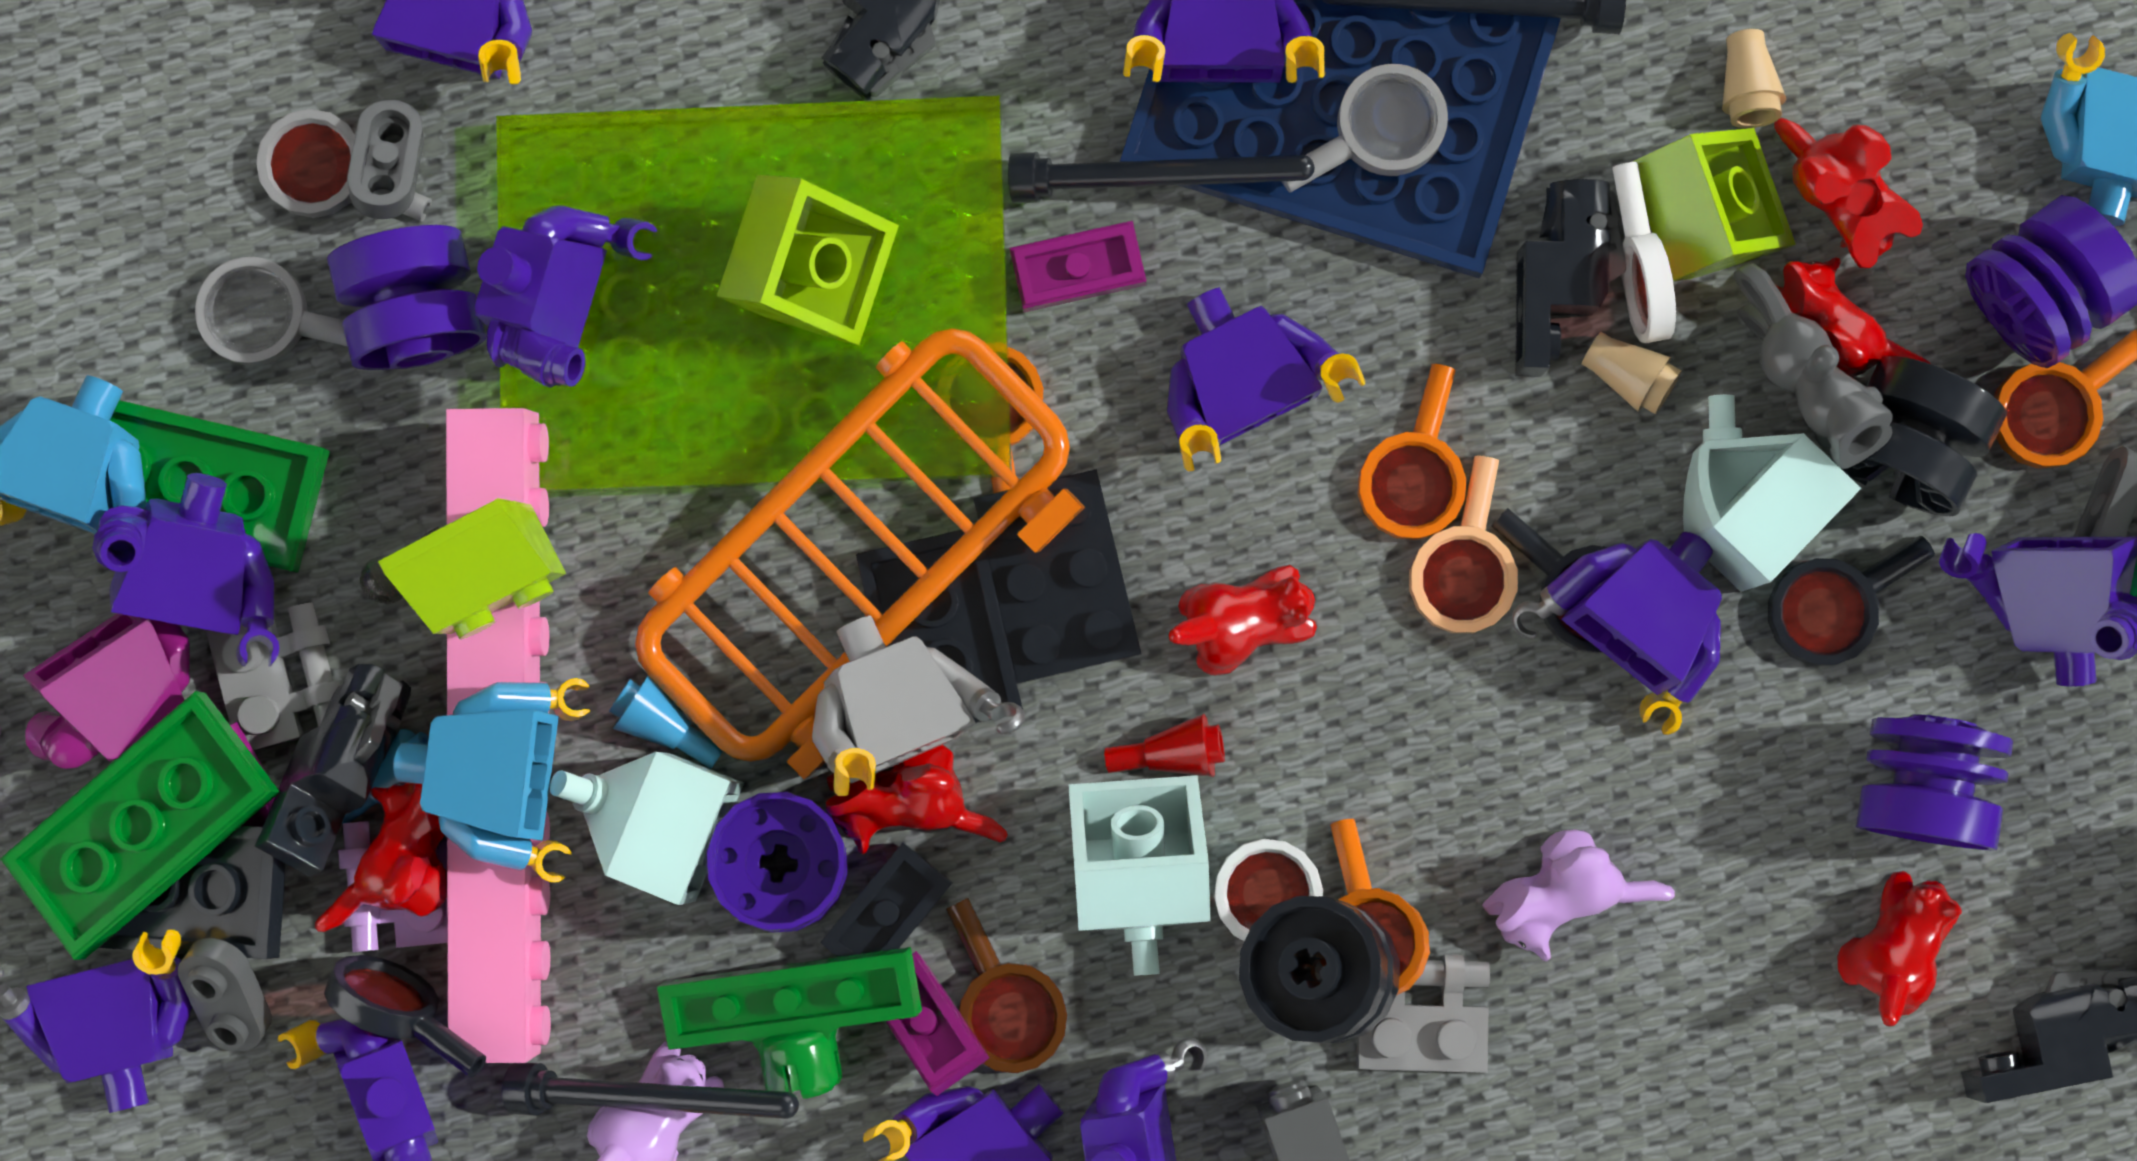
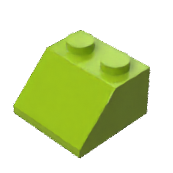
(1713, 202)
(807, 258)
(476, 568)

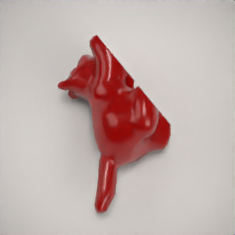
(1846, 183)
(1852, 332)
(1235, 620)
(912, 794)
(399, 865)
(1902, 949)

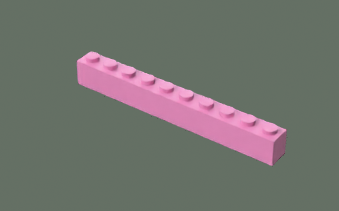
(495, 909)

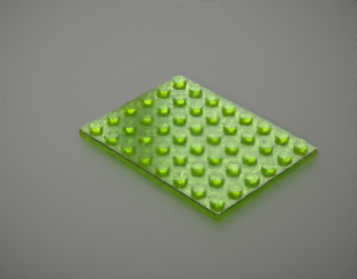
(718, 395)

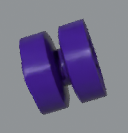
(406, 297)

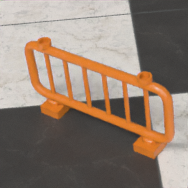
(1027, 498)

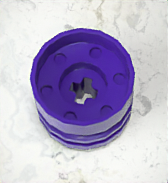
(2054, 280)
(1935, 782)
(754, 832)

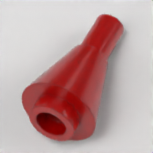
(1182, 749)

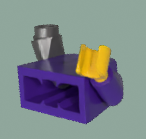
(458, 33)

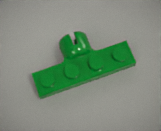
(792, 1012)

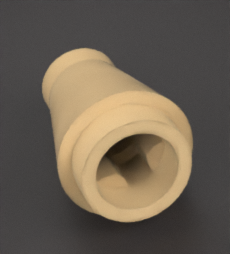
(1751, 83)
(1632, 371)

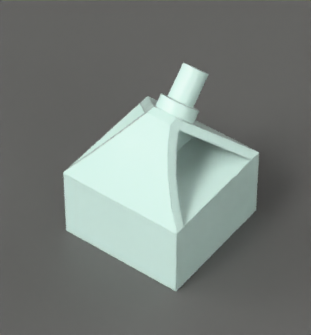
(1758, 496)
(653, 820)
(1140, 860)

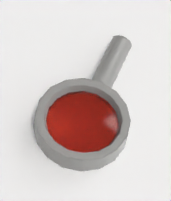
(307, 165)

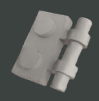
(262, 695)
(1433, 1036)

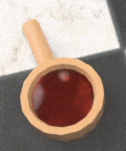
(1464, 573)

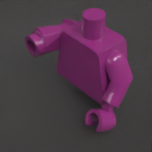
(108, 689)

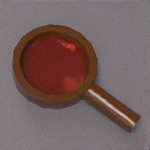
(1009, 1005)

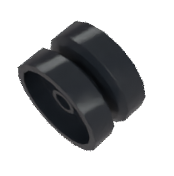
(1281, 964)

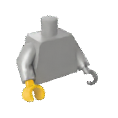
(896, 705)

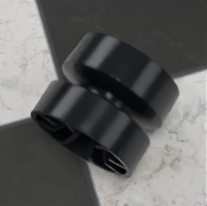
(1933, 426)

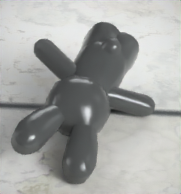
(1802, 360)

